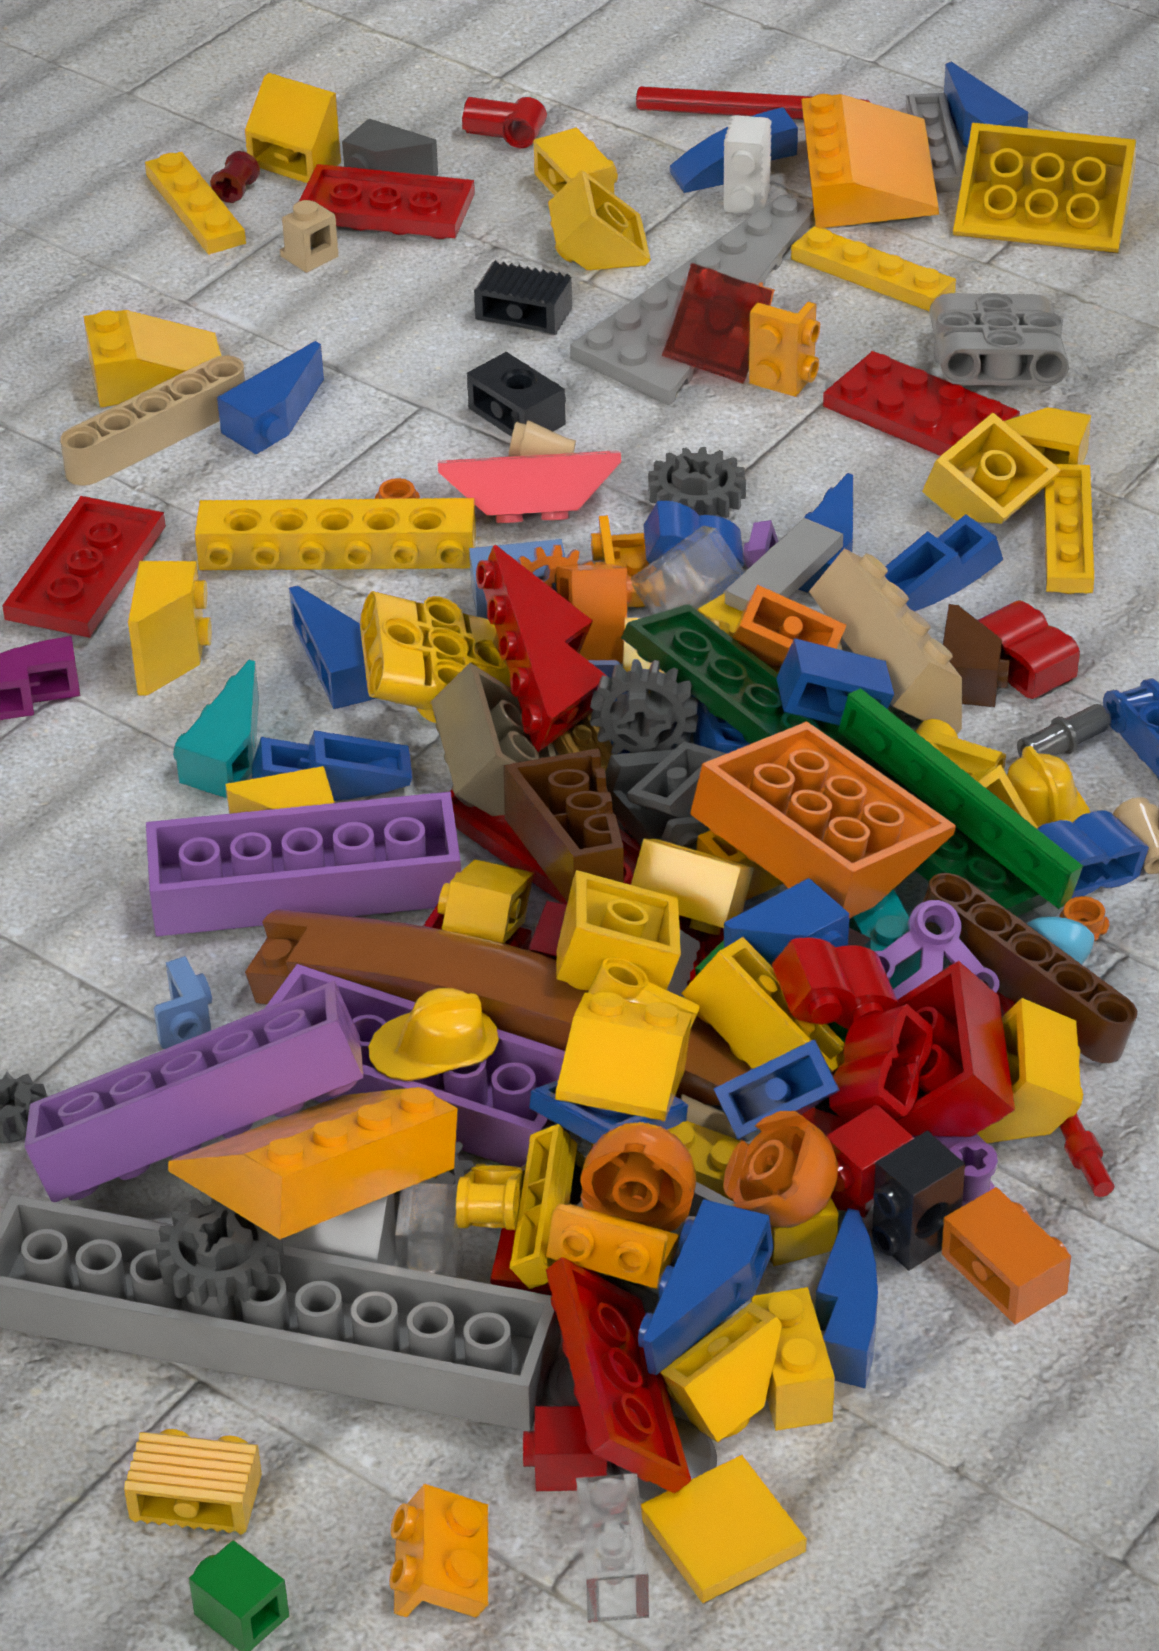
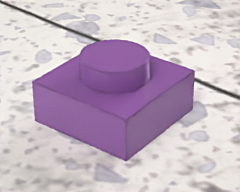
(761, 540)

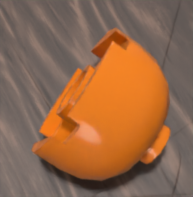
(783, 1170)
(640, 1176)

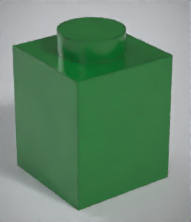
(238, 1596)

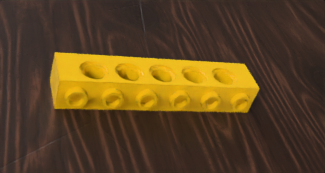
(335, 534)

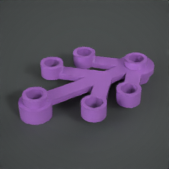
(932, 947)

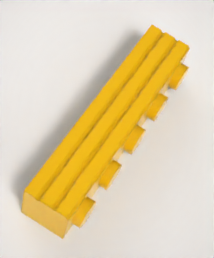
(544, 1187)

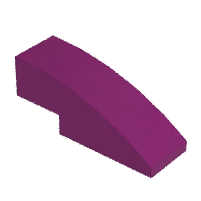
(35, 675)

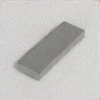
(787, 563)

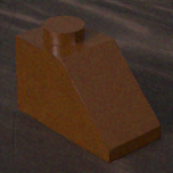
(975, 657)

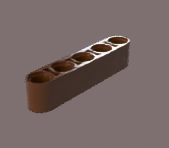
(1037, 968)

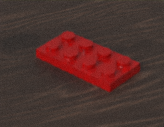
(391, 200)
(910, 403)
(84, 566)
(619, 1400)

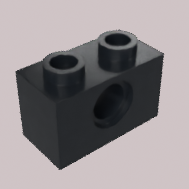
(514, 392)
(912, 1197)

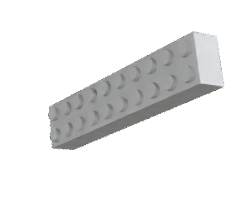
(318, 1326)

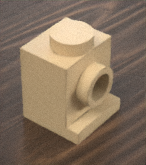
(306, 228)

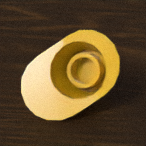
(1046, 787)
(436, 1037)

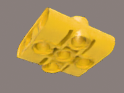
(422, 647)

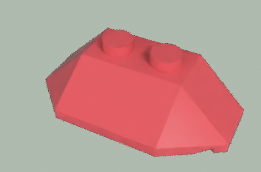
(530, 482)

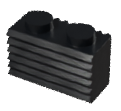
(523, 297)

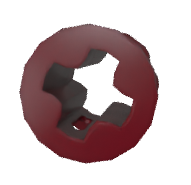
(231, 181)

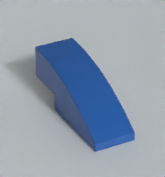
(704, 163)
(944, 565)
(352, 764)
(849, 1302)

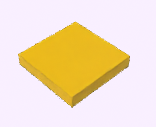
(723, 1529)

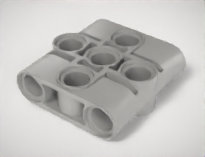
(998, 339)

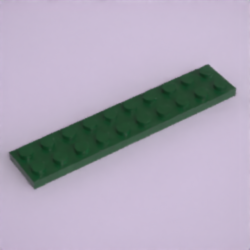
(747, 696)

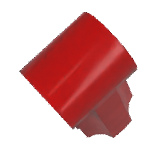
(515, 122)

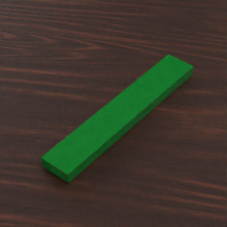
(960, 798)

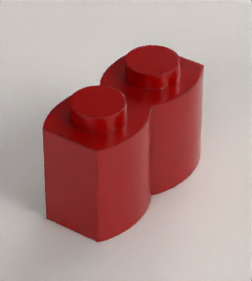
(1038, 653)
(832, 982)
(882, 1063)

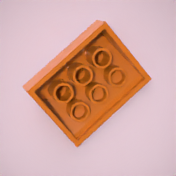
(818, 814)

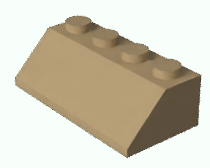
(887, 630)

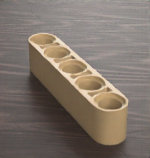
(148, 421)

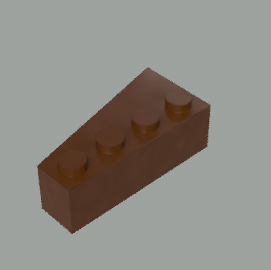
(565, 816)

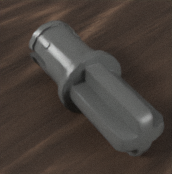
(1068, 732)

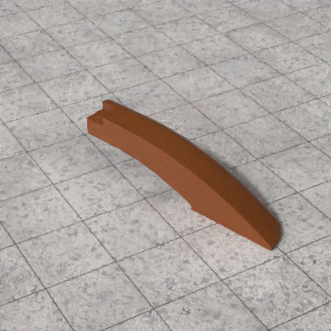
(408, 960)

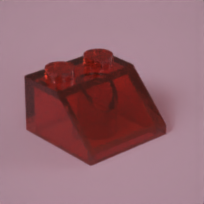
(713, 322)

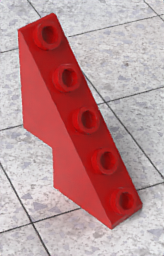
(541, 645)

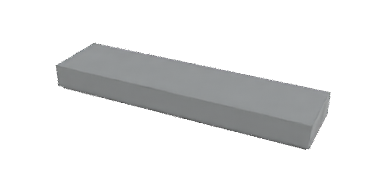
(941, 139)

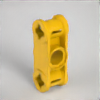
(489, 1196)

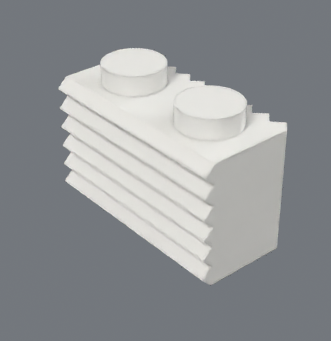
(747, 164)

